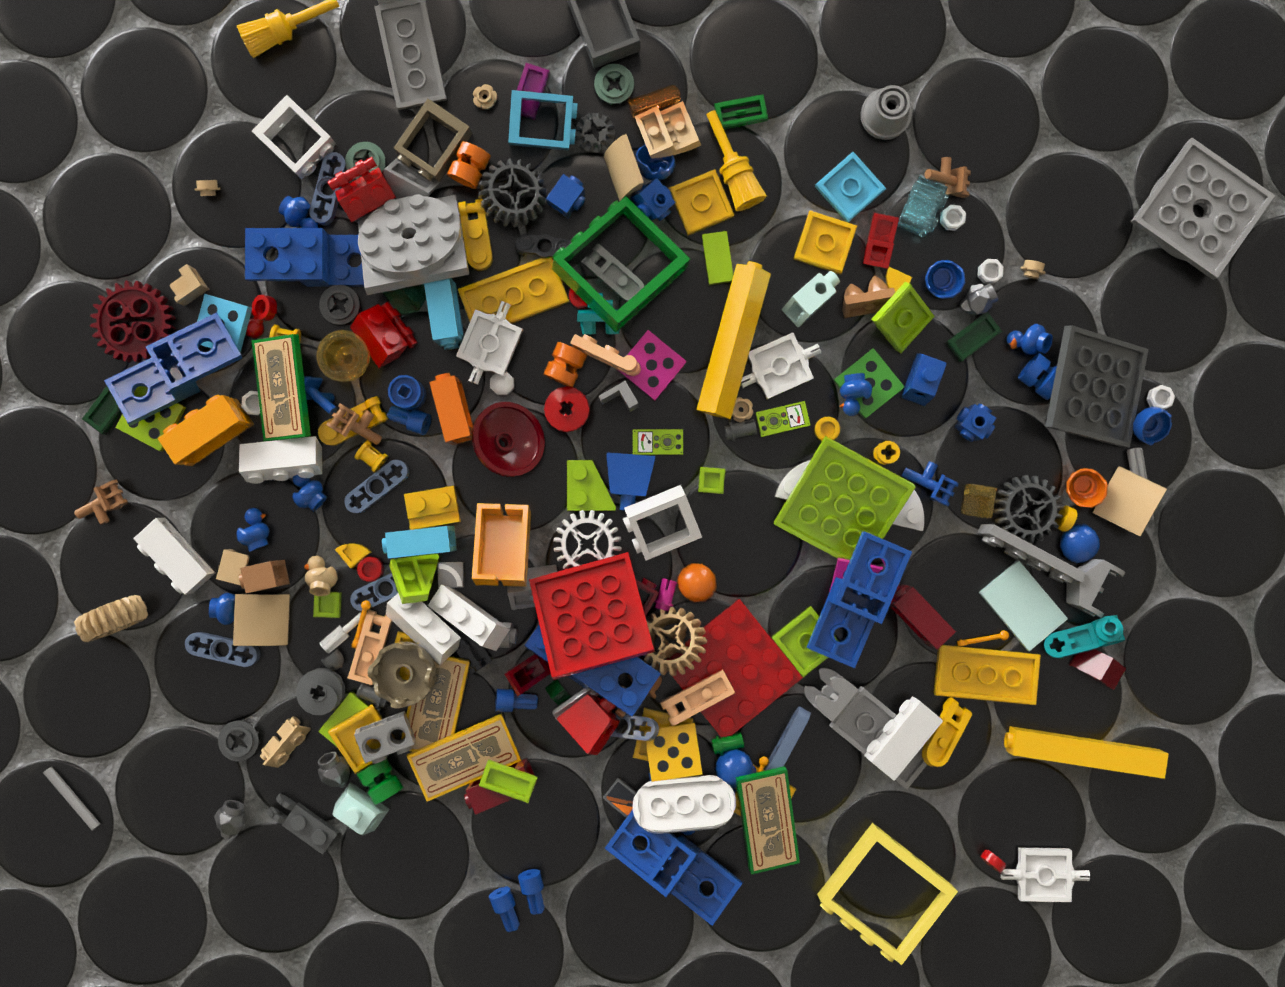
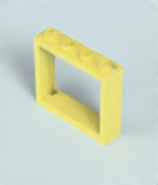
(847, 867)

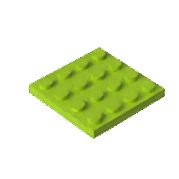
(841, 498)

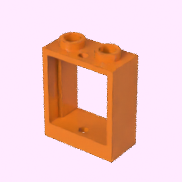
(452, 408)

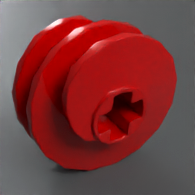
(554, 404)

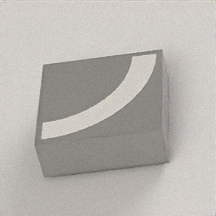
(451, 574)

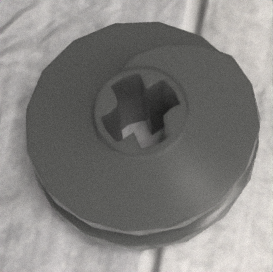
(332, 686)

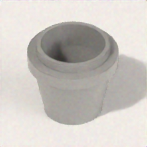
(881, 120)

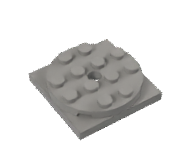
(1229, 203)
(430, 256)

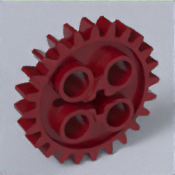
(131, 299)

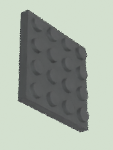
(1096, 387)

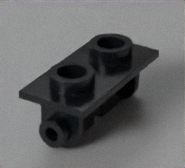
(472, 651)

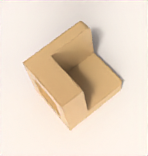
(188, 286)
(230, 566)

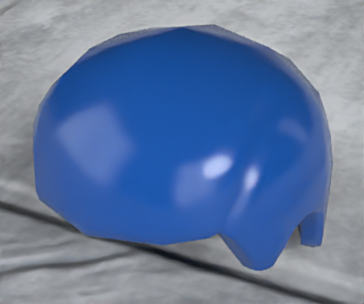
(654, 167)
(945, 279)
(1152, 425)
(1079, 543)
(732, 765)

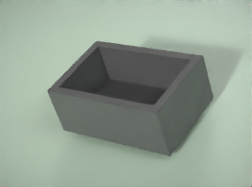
(605, 29)

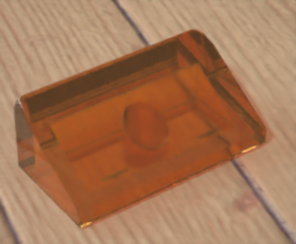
(662, 98)

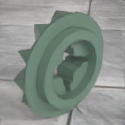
(614, 72)
(360, 151)

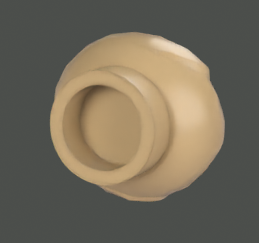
(319, 578)

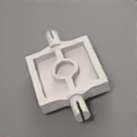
(489, 342)
(780, 365)
(1045, 874)

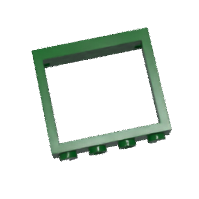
(589, 295)

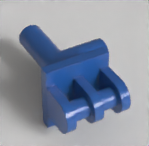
(321, 398)
(926, 481)

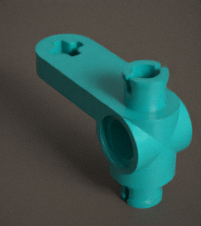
(1086, 637)

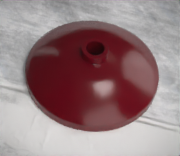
(518, 431)

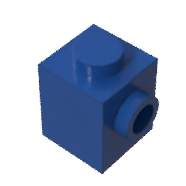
(567, 195)

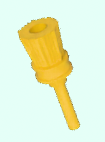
(278, 27)
(736, 171)

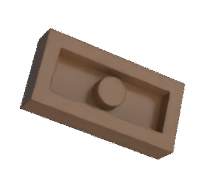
(861, 303)

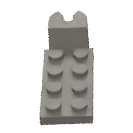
(410, 52)
(1082, 582)
(857, 717)

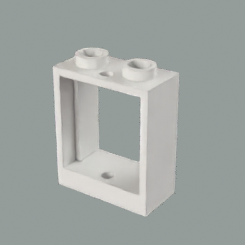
(277, 119)
(653, 505)

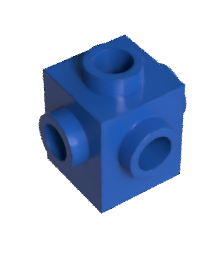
(654, 200)
(967, 425)

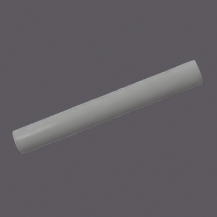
(71, 798)

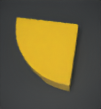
(896, 278)
(352, 553)

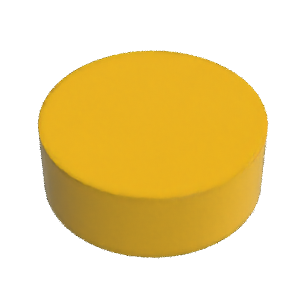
(827, 427)
(1068, 520)

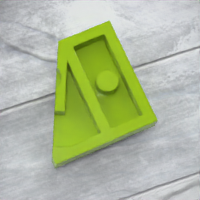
(586, 488)
(414, 576)

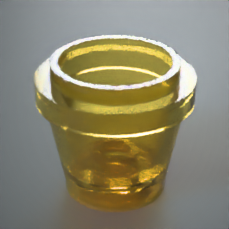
(332, 355)

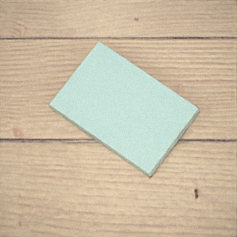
(1023, 605)

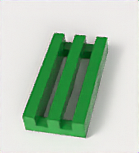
(741, 102)

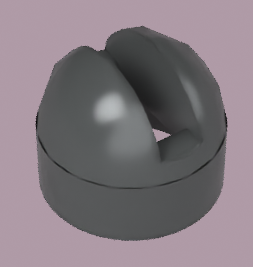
(333, 660)

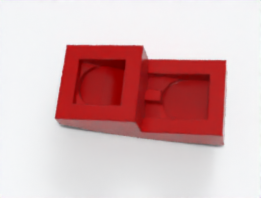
(880, 240)

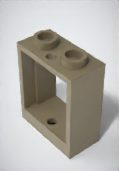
(446, 119)

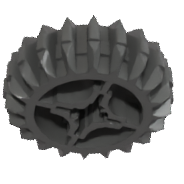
(493, 196)
(1024, 499)

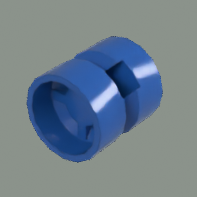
(1033, 369)
(407, 392)

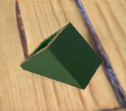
(557, 692)

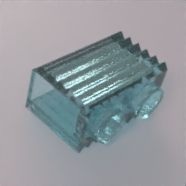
(922, 206)

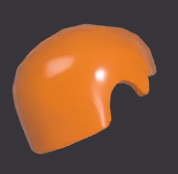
(1086, 488)
(697, 582)

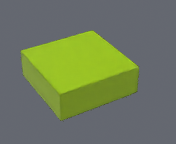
(711, 480)
(328, 605)

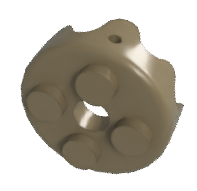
(387, 679)

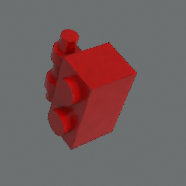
(365, 192)
(383, 333)

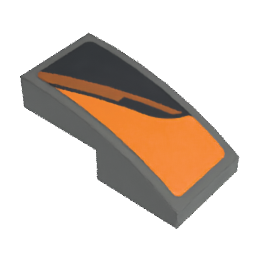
(621, 797)

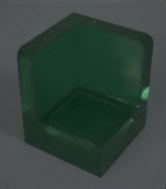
(407, 299)

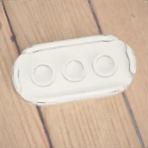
(684, 804)

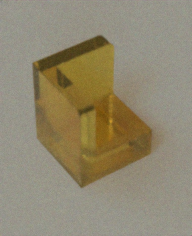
(978, 501)

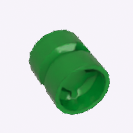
(384, 788)

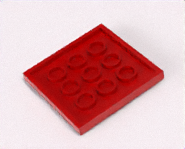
(591, 616)
(751, 663)

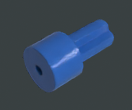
(415, 420)
(507, 700)
(531, 886)
(503, 903)

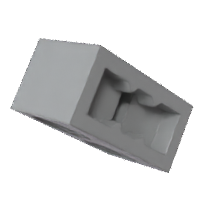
(382, 731)

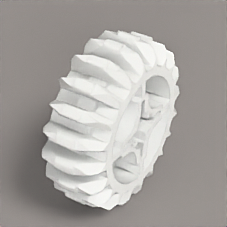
(571, 528)

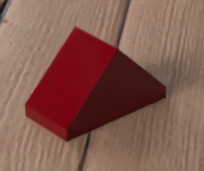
(1099, 667)
(527, 673)

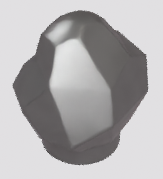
(979, 299)
(333, 770)
(230, 818)

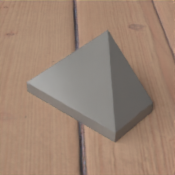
(406, 180)

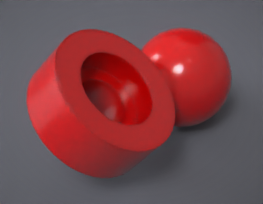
(263, 309)

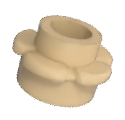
(489, 101)
(207, 187)
(1033, 269)
(747, 412)

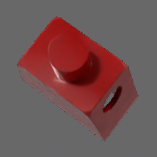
(590, 723)

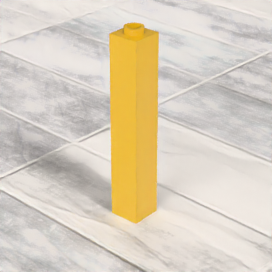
(733, 340)
(1086, 752)

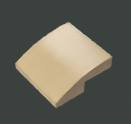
(667, 131)
(623, 167)
(1130, 501)
(261, 619)

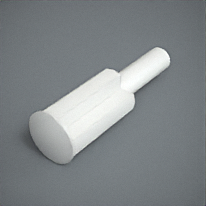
(339, 635)

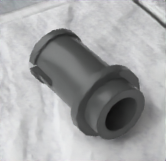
(740, 429)
(367, 693)

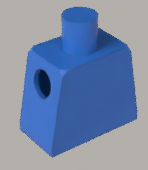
(923, 379)
(629, 476)

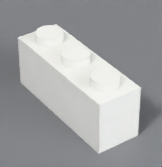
(280, 459)
(173, 556)
(468, 617)
(424, 628)
(903, 737)

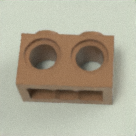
(264, 576)

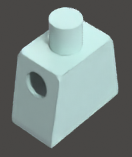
(811, 297)
(358, 810)

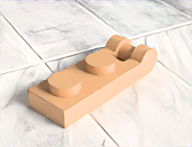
(606, 355)
(369, 646)
(698, 697)

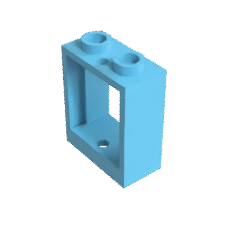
(515, 119)
(444, 313)
(419, 542)

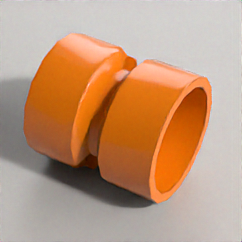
(468, 165)
(565, 364)

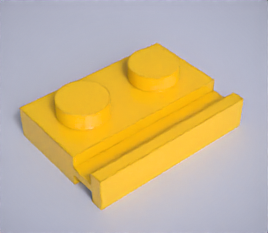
(432, 507)

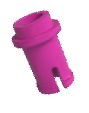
(665, 596)

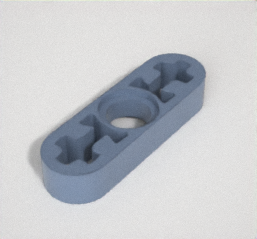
(317, 205)
(366, 503)
(365, 590)
(203, 651)
(638, 735)
(788, 738)

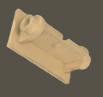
(277, 751)

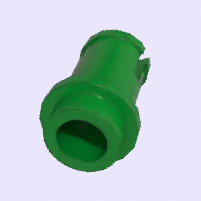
(727, 743)

